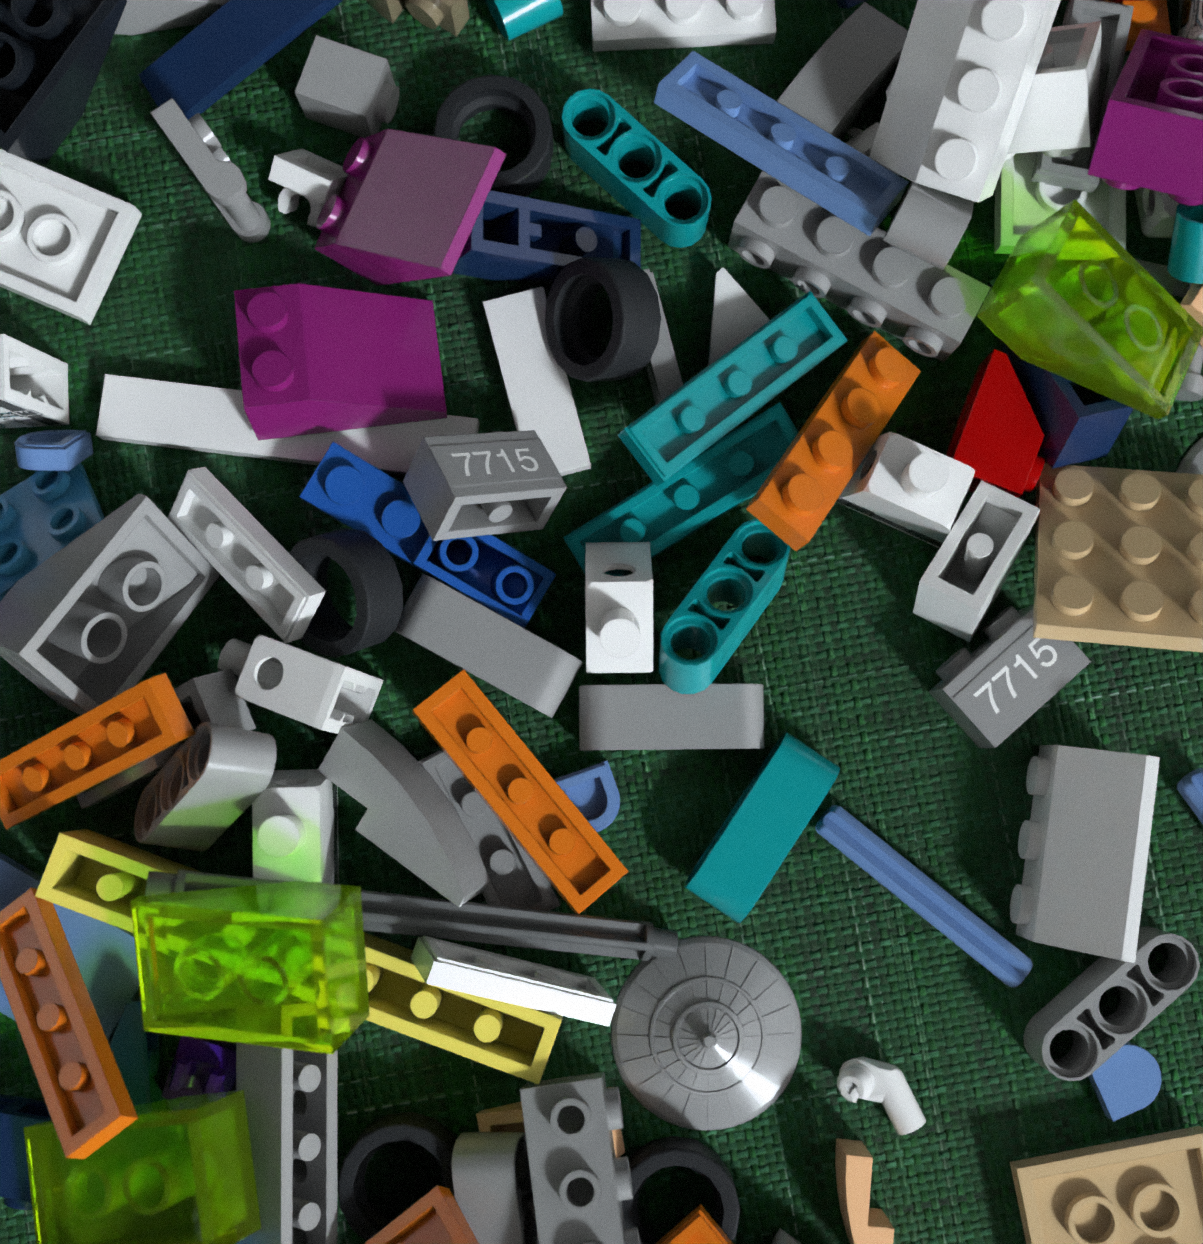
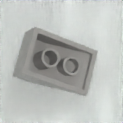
(103, 606)

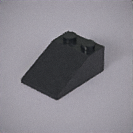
(49, 68)

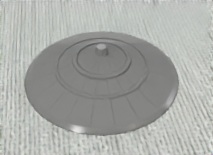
(706, 1034)

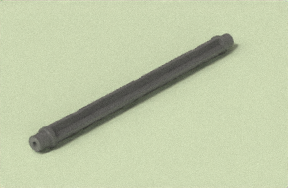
(471, 920)

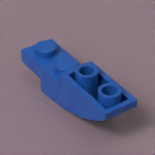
(382, 507)

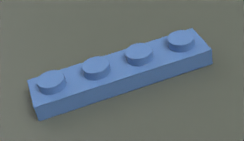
(780, 142)

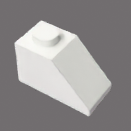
(974, 560)

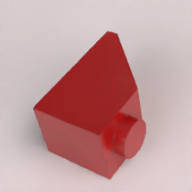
(998, 430)

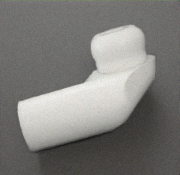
(881, 1084)

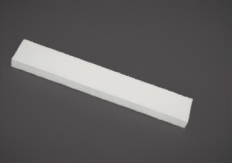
(217, 423)

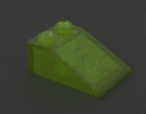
(1092, 313)
(254, 964)
(162, 1180)

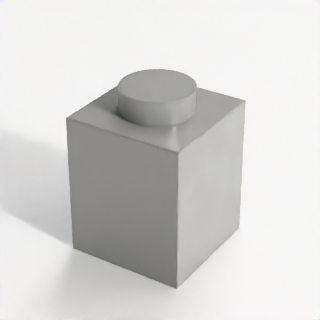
(347, 88)

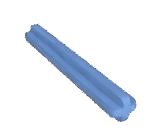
(924, 896)

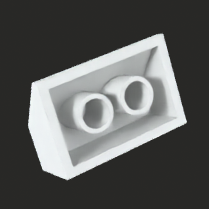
(961, 91)
(1063, 94)
(1085, 850)

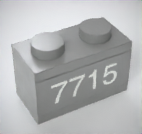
(483, 484)
(1005, 677)

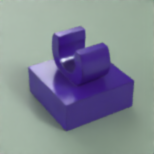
(201, 1068)

